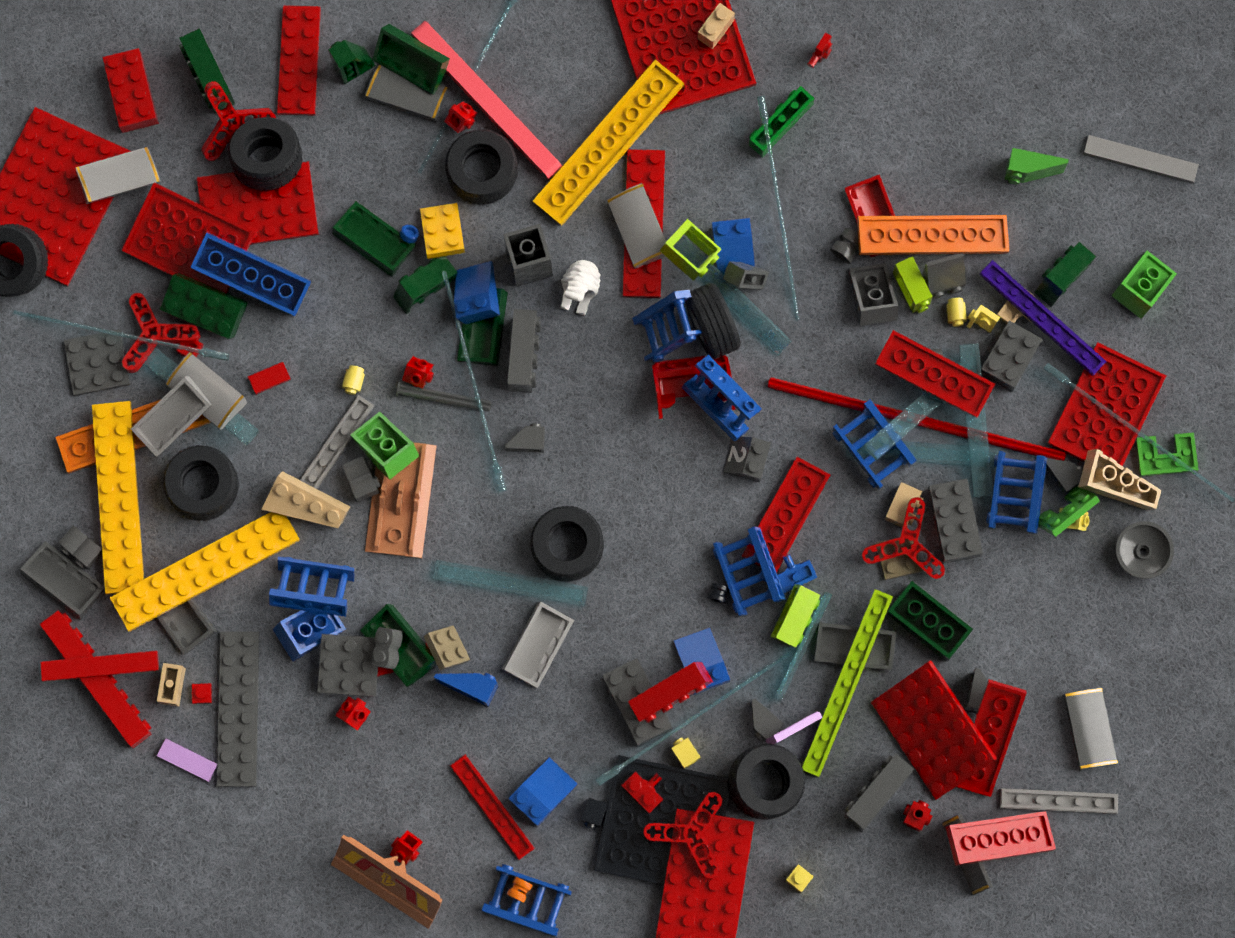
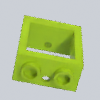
(699, 239)
(912, 285)

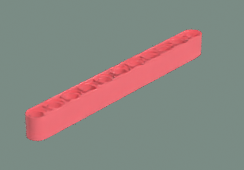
(490, 103)

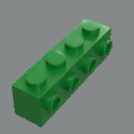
(783, 119)

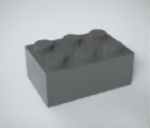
(1010, 356)

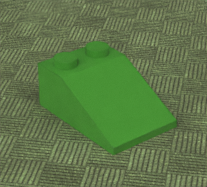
(1030, 166)
(1144, 284)
(385, 445)

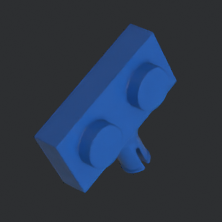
(796, 574)

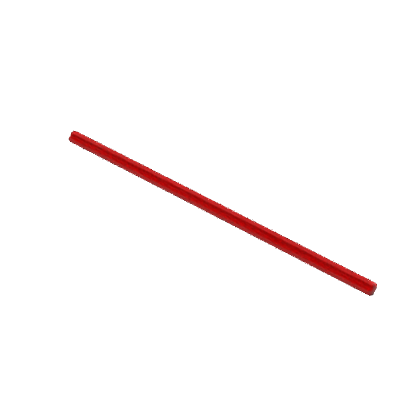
(928, 422)

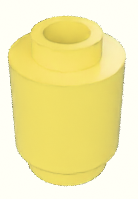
(956, 312)
(353, 380)

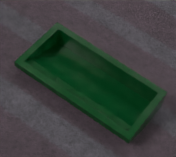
(410, 58)
(373, 238)
(484, 336)
(414, 654)

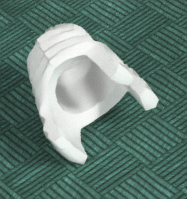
(580, 284)

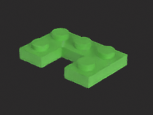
(1153, 464)
(1079, 503)

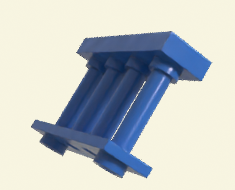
(656, 312)
(714, 406)
(871, 411)
(1032, 503)
(767, 574)
(308, 602)
(530, 920)

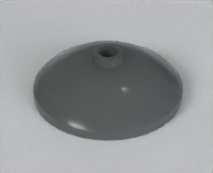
(1151, 538)

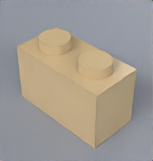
(716, 25)
(899, 504)
(171, 684)

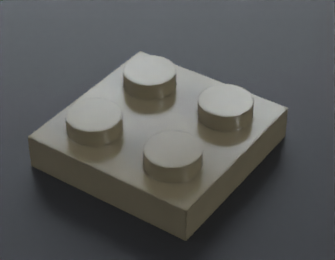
(898, 565)
(446, 648)

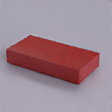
(269, 378)

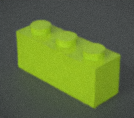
(796, 616)

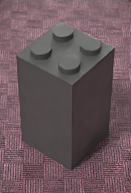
(528, 255)

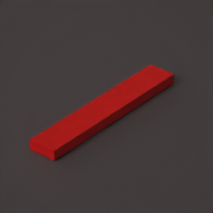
(99, 666)
(492, 807)

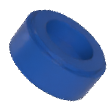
(409, 233)

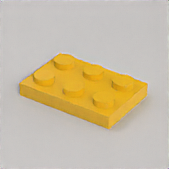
(442, 230)

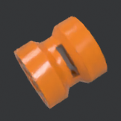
(521, 885)

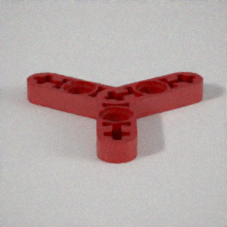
(225, 114)
(161, 329)
(912, 535)
(683, 831)

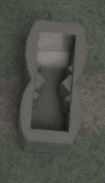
(361, 478)
(81, 547)
(386, 649)

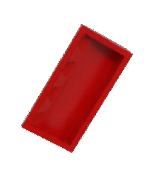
(869, 199)

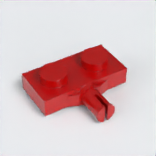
(822, 50)
(644, 791)

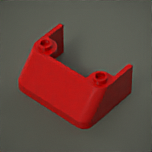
(672, 374)

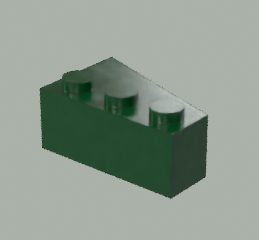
(350, 60)
(1064, 273)
(423, 283)

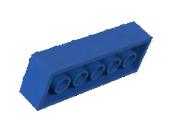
(250, 274)

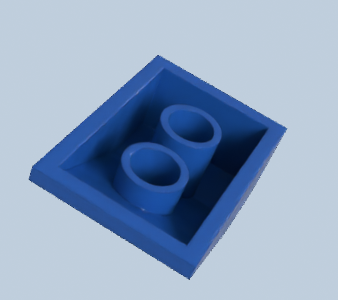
(735, 242)
(476, 293)
(304, 630)
(703, 648)
(472, 685)
(543, 791)

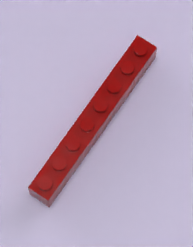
(102, 688)

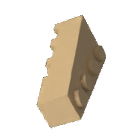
(1114, 481)
(304, 502)

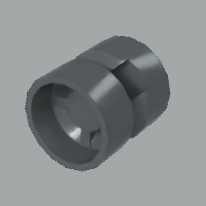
(847, 246)

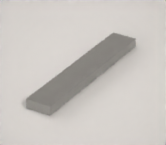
(1141, 159)
(337, 442)
(1059, 801)

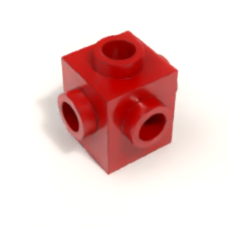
(460, 117)
(418, 372)
(353, 712)
(913, 821)
(406, 847)

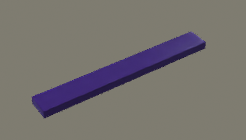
(1042, 318)

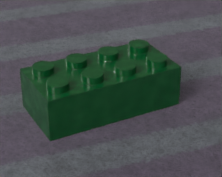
(203, 65)
(203, 305)
(929, 621)

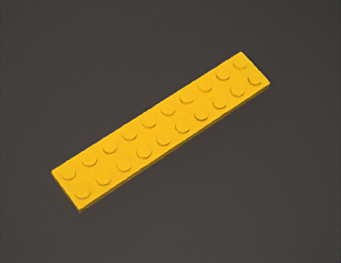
(608, 142)
(117, 495)
(204, 569)

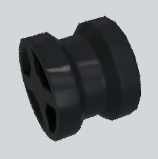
(718, 593)

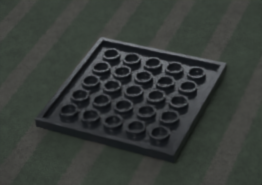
(623, 845)

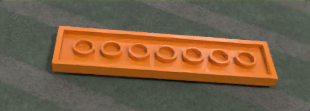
(933, 234)
(79, 446)

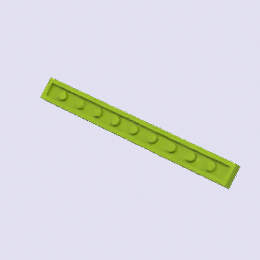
(847, 682)

